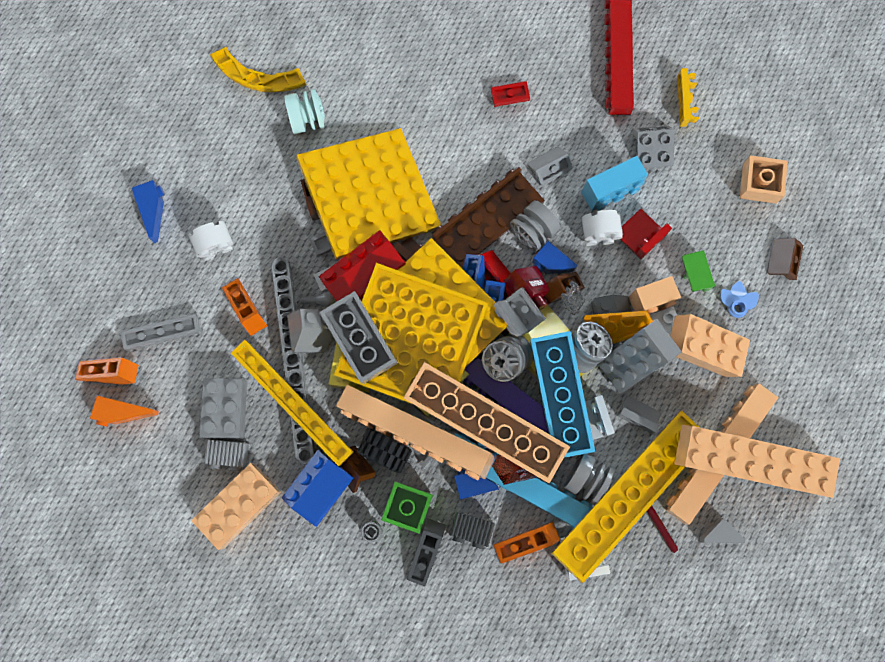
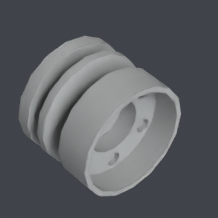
(535, 225)
(591, 345)
(515, 352)
(589, 478)

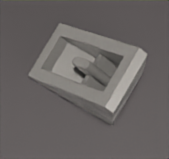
(721, 532)

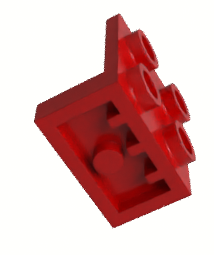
(643, 233)

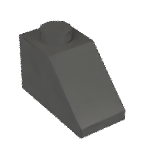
(611, 304)

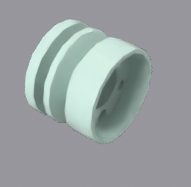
(304, 111)

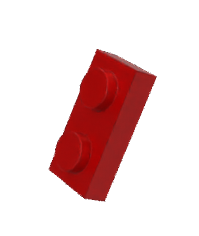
(510, 94)

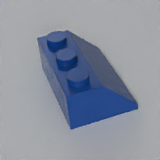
(317, 488)

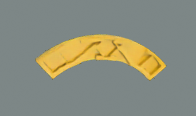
(256, 80)

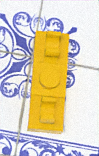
(685, 97)

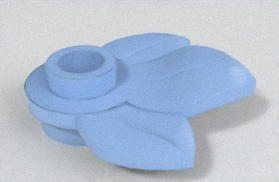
(738, 297)

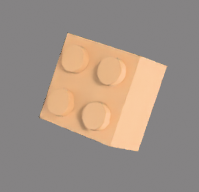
(763, 179)
(655, 296)

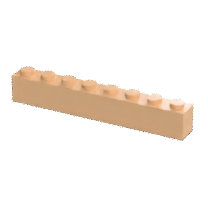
(700, 484)

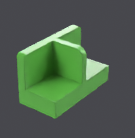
(698, 271)

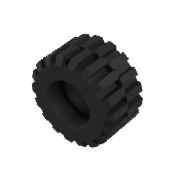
(384, 451)

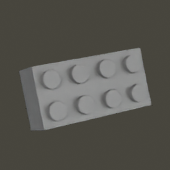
(358, 337)
(639, 356)

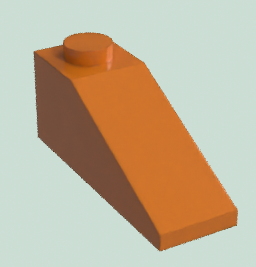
(244, 307)
(107, 371)
(117, 412)
(527, 542)

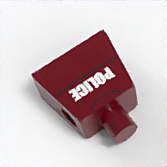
(532, 282)

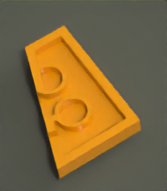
(621, 325)

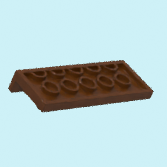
(486, 217)

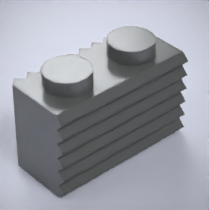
(472, 530)

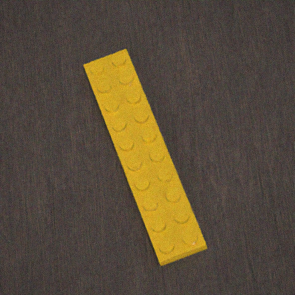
(623, 503)

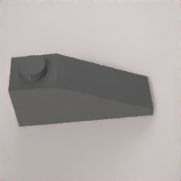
(426, 552)

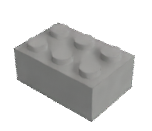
(223, 408)

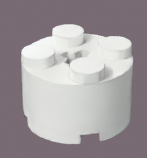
(602, 227)
(210, 240)

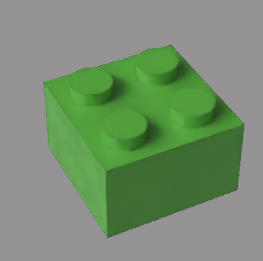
(407, 507)

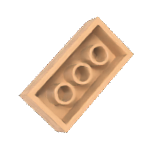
(710, 345)
(236, 506)

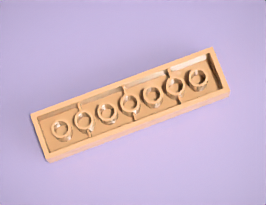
(486, 422)
(416, 432)
(757, 461)

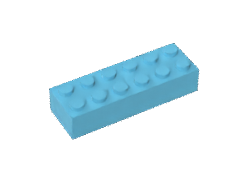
(562, 392)

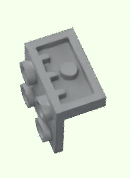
(655, 146)

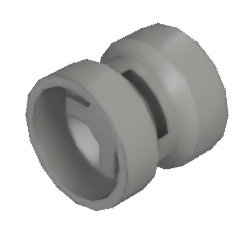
(371, 531)

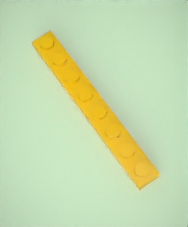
(292, 402)

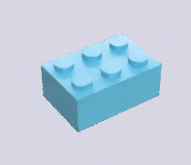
(614, 184)

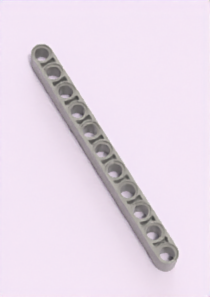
(291, 369)

